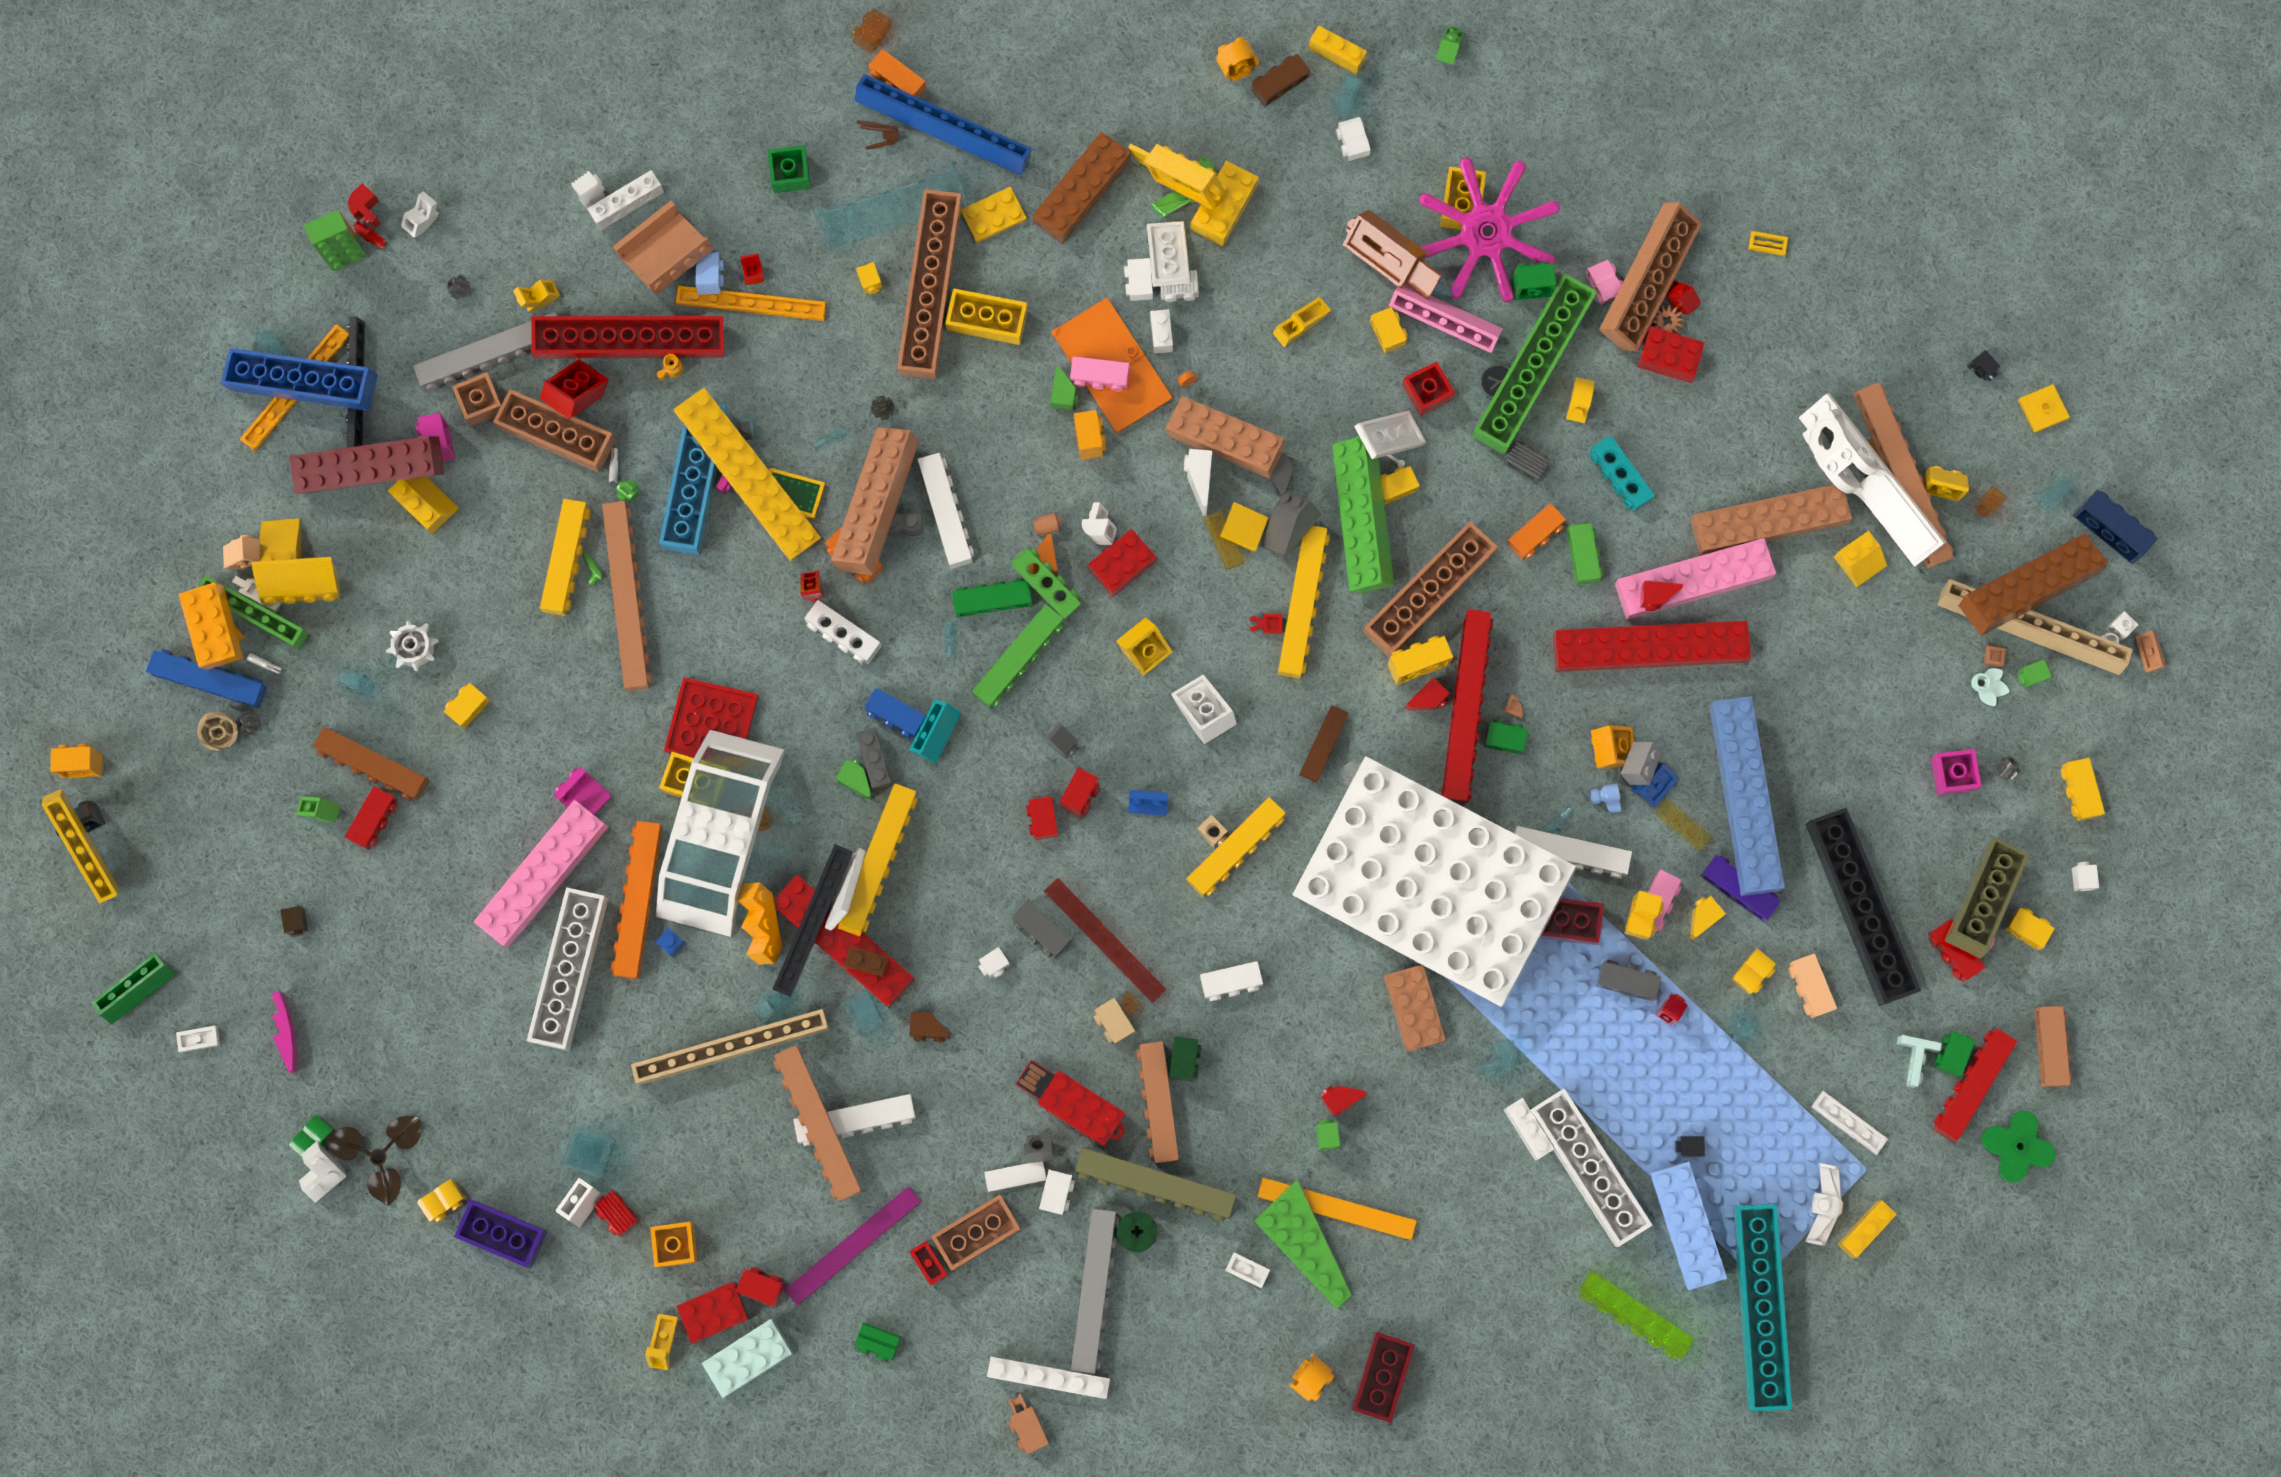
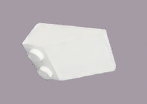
(1198, 470)
(1204, 709)

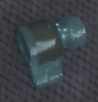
(747, 427)

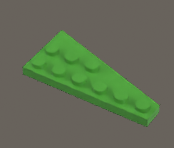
(1298, 1235)

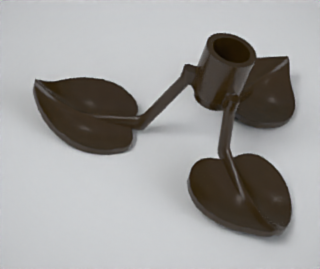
(384, 1184)

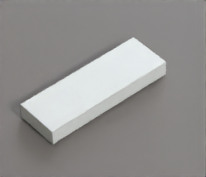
(1015, 1176)

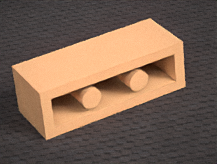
(1812, 986)

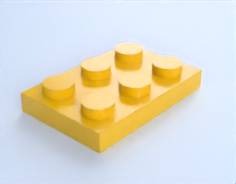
(993, 214)

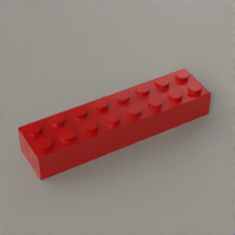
(793, 903)

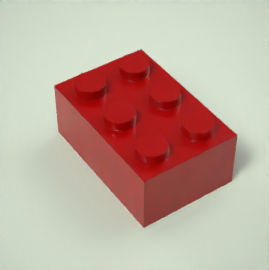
(1671, 354)
(574, 388)
(1122, 563)
(713, 1312)

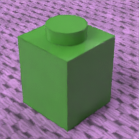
(2034, 674)

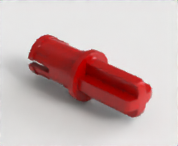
(369, 235)

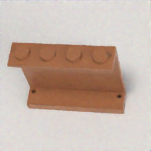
(662, 248)

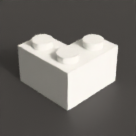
(324, 1173)

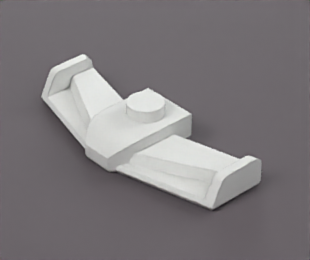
(1826, 1205)

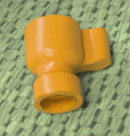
(672, 367)

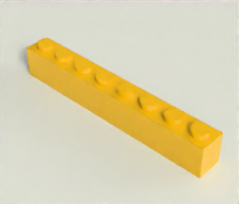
(1302, 602)
(878, 858)

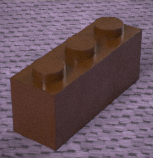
(1280, 79)

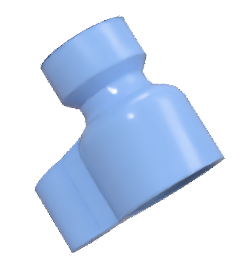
(1609, 795)

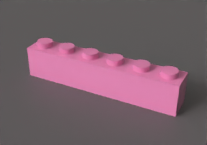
(1446, 318)

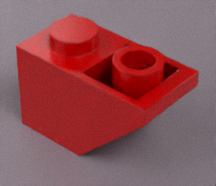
(1682, 297)

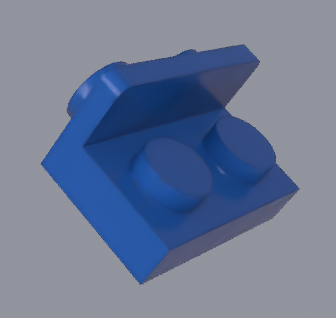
(1660, 784)
(1148, 803)

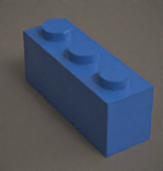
(894, 713)

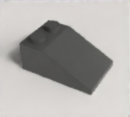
(1289, 523)

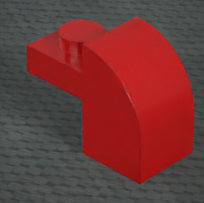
(361, 203)

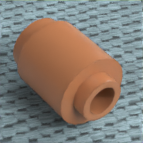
(1047, 523)

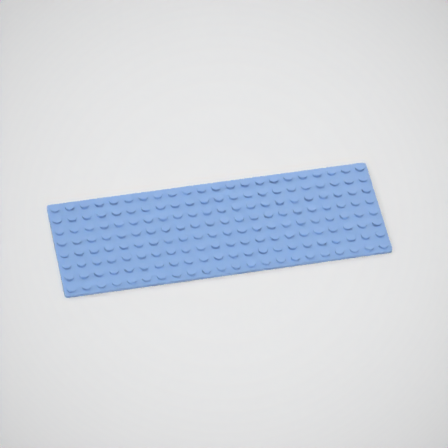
(1665, 1082)

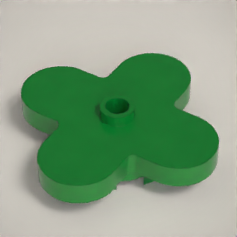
(2003, 1142)

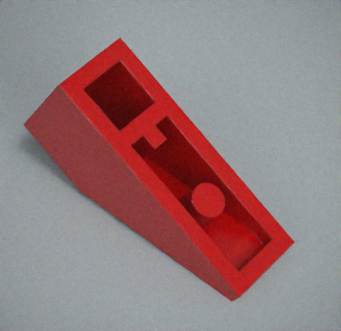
(811, 586)

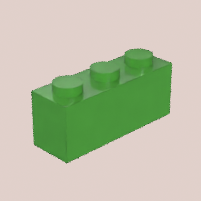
(1584, 553)

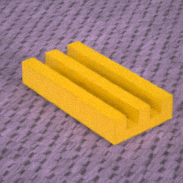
(1767, 243)

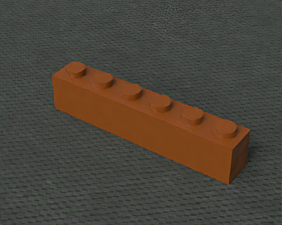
(370, 763)

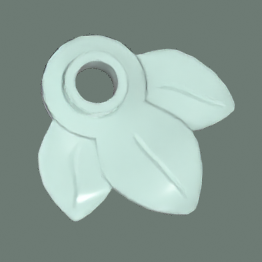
(1992, 687)

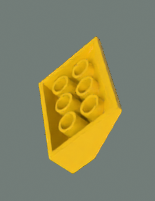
(296, 580)

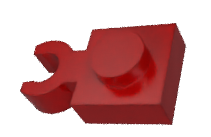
(1270, 623)

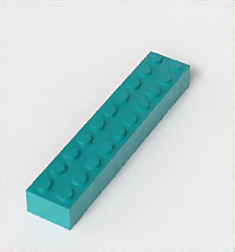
(1762, 1307)

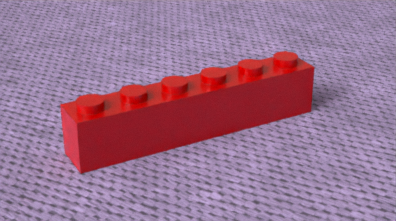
(1974, 1084)

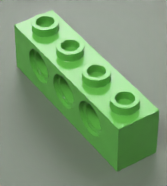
(1062, 606)

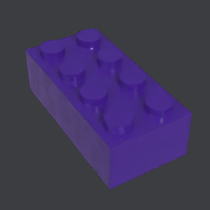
(500, 1233)

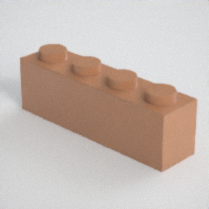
(2052, 1046)

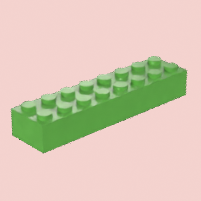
(1362, 517)

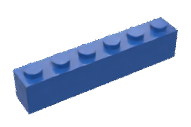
(212, 681)

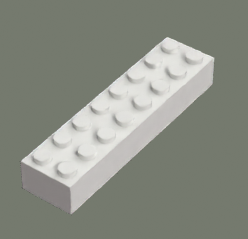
(567, 969)
(1590, 1168)

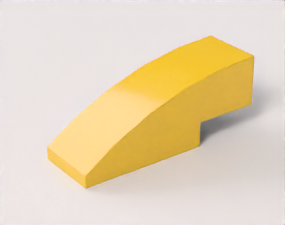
(1301, 321)

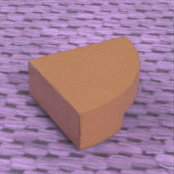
(1514, 707)

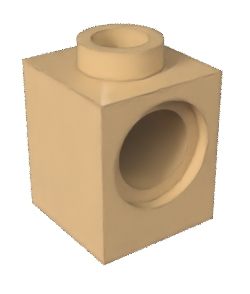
(1211, 823)

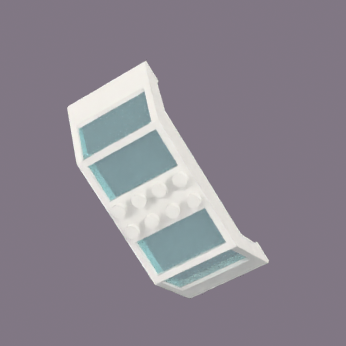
(715, 832)

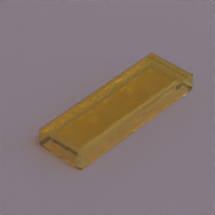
(1683, 825)

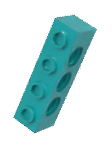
(1622, 464)

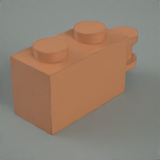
(1027, 1427)

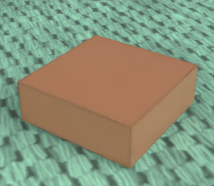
(1994, 656)

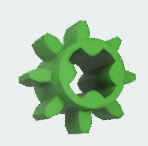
(627, 490)

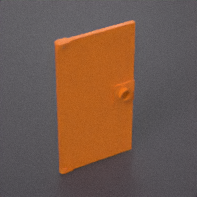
(1104, 336)

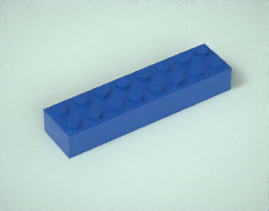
(299, 379)

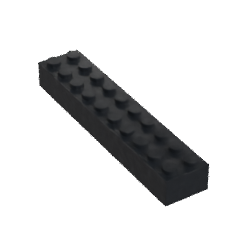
(1863, 907)

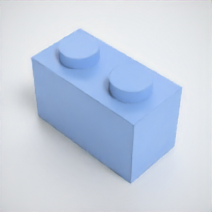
(709, 274)

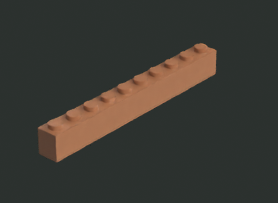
(1895, 454)
(626, 596)

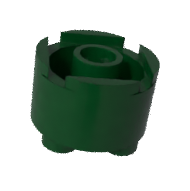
(1128, 1224)

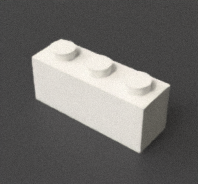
(1231, 981)
(1528, 1129)

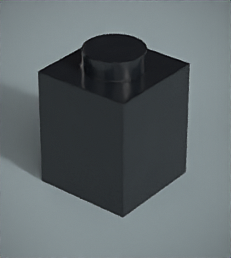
(1690, 1146)

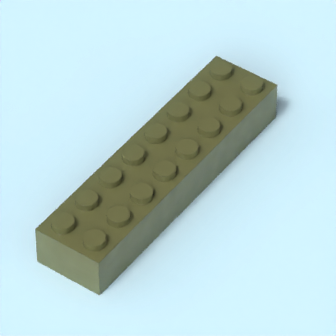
(1154, 1183)

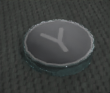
(1491, 379)

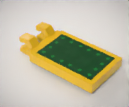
(803, 491)

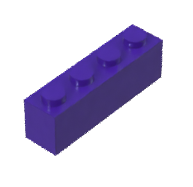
(1725, 878)

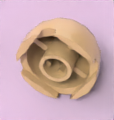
(217, 730)

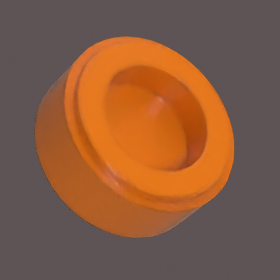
(1187, 379)

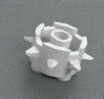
(403, 640)

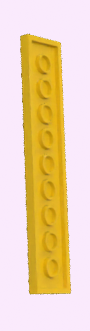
(747, 474)

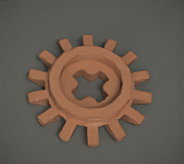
(1674, 319)

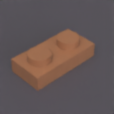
(2150, 651)

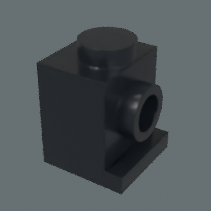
(1985, 366)

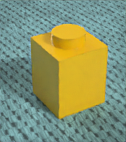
(869, 278)

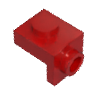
(752, 269)

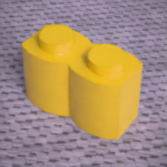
(1754, 971)
(442, 1200)

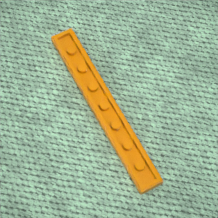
(753, 303)
(280, 407)
(1345, 1210)

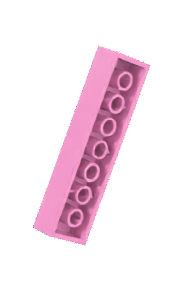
(1701, 576)
(541, 874)

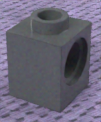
(1042, 1155)

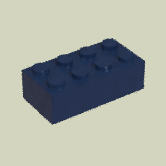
(2115, 526)

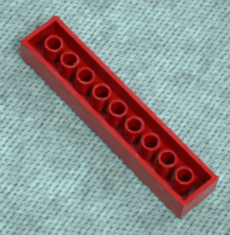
(626, 337)
(1651, 646)
(1466, 705)

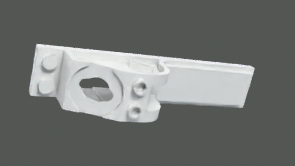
(1879, 490)

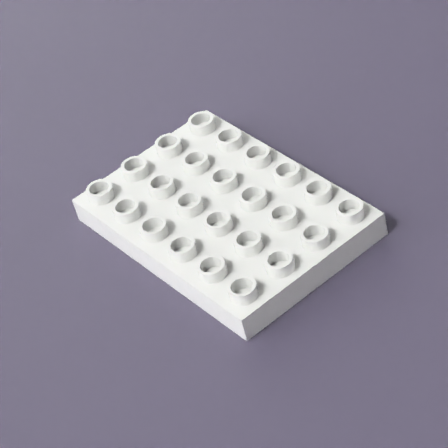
(1434, 881)

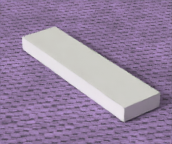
(1849, 1123)

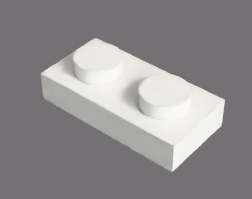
(198, 1039)
(1247, 1270)

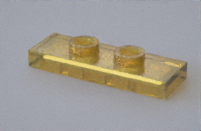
(1227, 549)

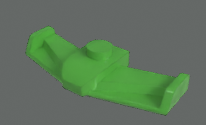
(1176, 200)

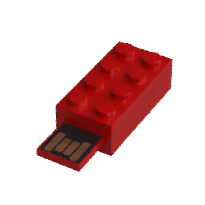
(1073, 1103)

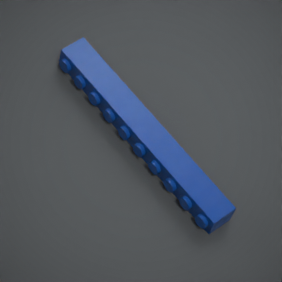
(942, 124)

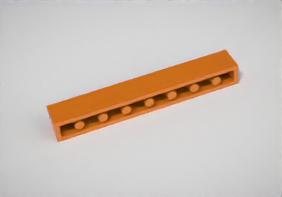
(637, 900)

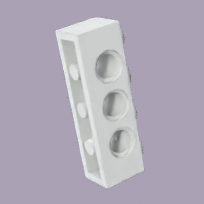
(625, 200)
(821, 612)

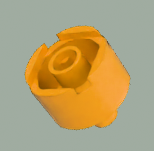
(1237, 59)
(1311, 1378)

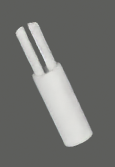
(613, 467)
(263, 663)

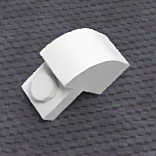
(421, 217)
(1098, 527)

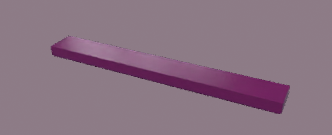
(852, 1246)

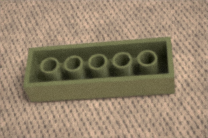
(1987, 897)

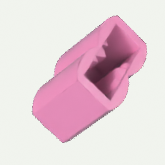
(1604, 280)

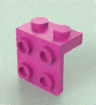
(582, 789)

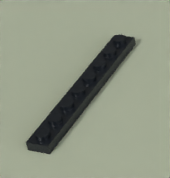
(355, 346)
(813, 920)

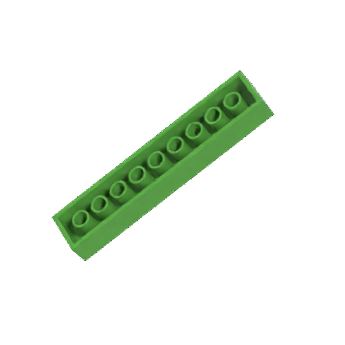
(1534, 364)

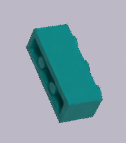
(935, 731)

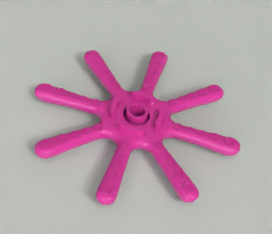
(1501, 225)

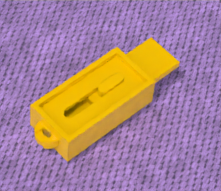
(1181, 174)

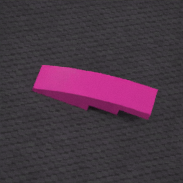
(286, 1038)

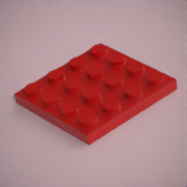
(707, 708)

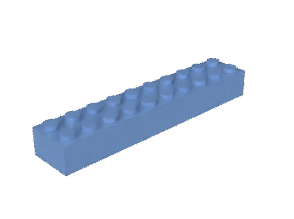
(1746, 796)

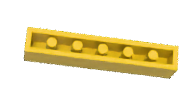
(564, 557)
(80, 845)
(1235, 847)

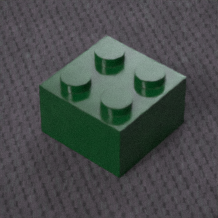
(1183, 1059)

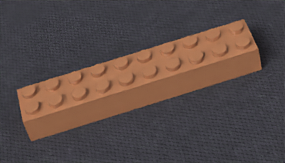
(930, 284)

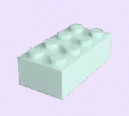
(747, 1358)

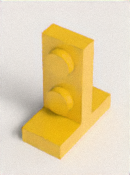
(661, 1343)

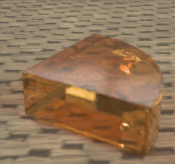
(1130, 1004)

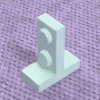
(1918, 1057)

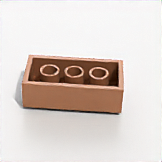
(1414, 1008)
(976, 1232)

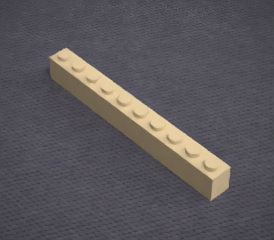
(2051, 633)
(730, 1047)

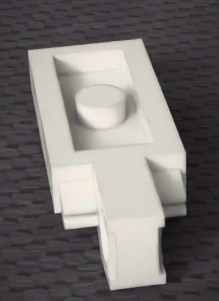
(249, 590)

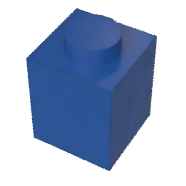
(670, 942)

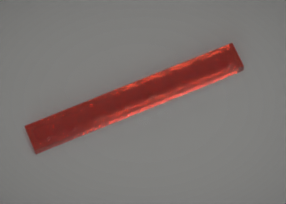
(1105, 940)

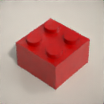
(1428, 388)
(1080, 792)
(760, 1287)

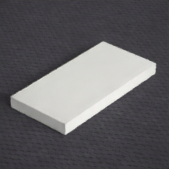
(1168, 253)
(1390, 434)
(844, 894)

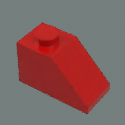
(1657, 594)
(1429, 697)
(1672, 1009)
(1340, 1098)

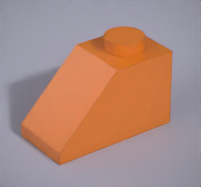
(1047, 554)

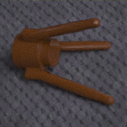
(889, 133)

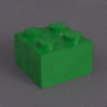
(789, 169)
(1533, 281)

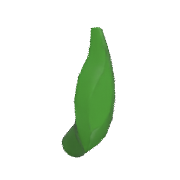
(594, 568)

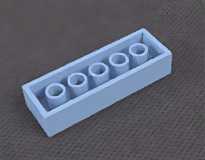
(1687, 1225)

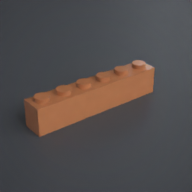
(1158, 1103)

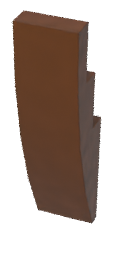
(1323, 744)

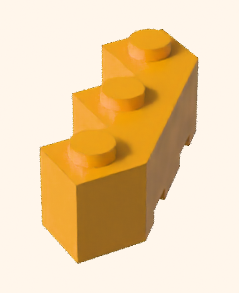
(760, 923)

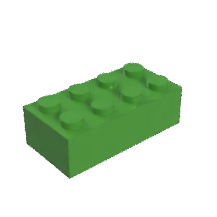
(335, 240)

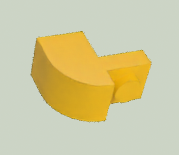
(538, 296)
(1580, 399)

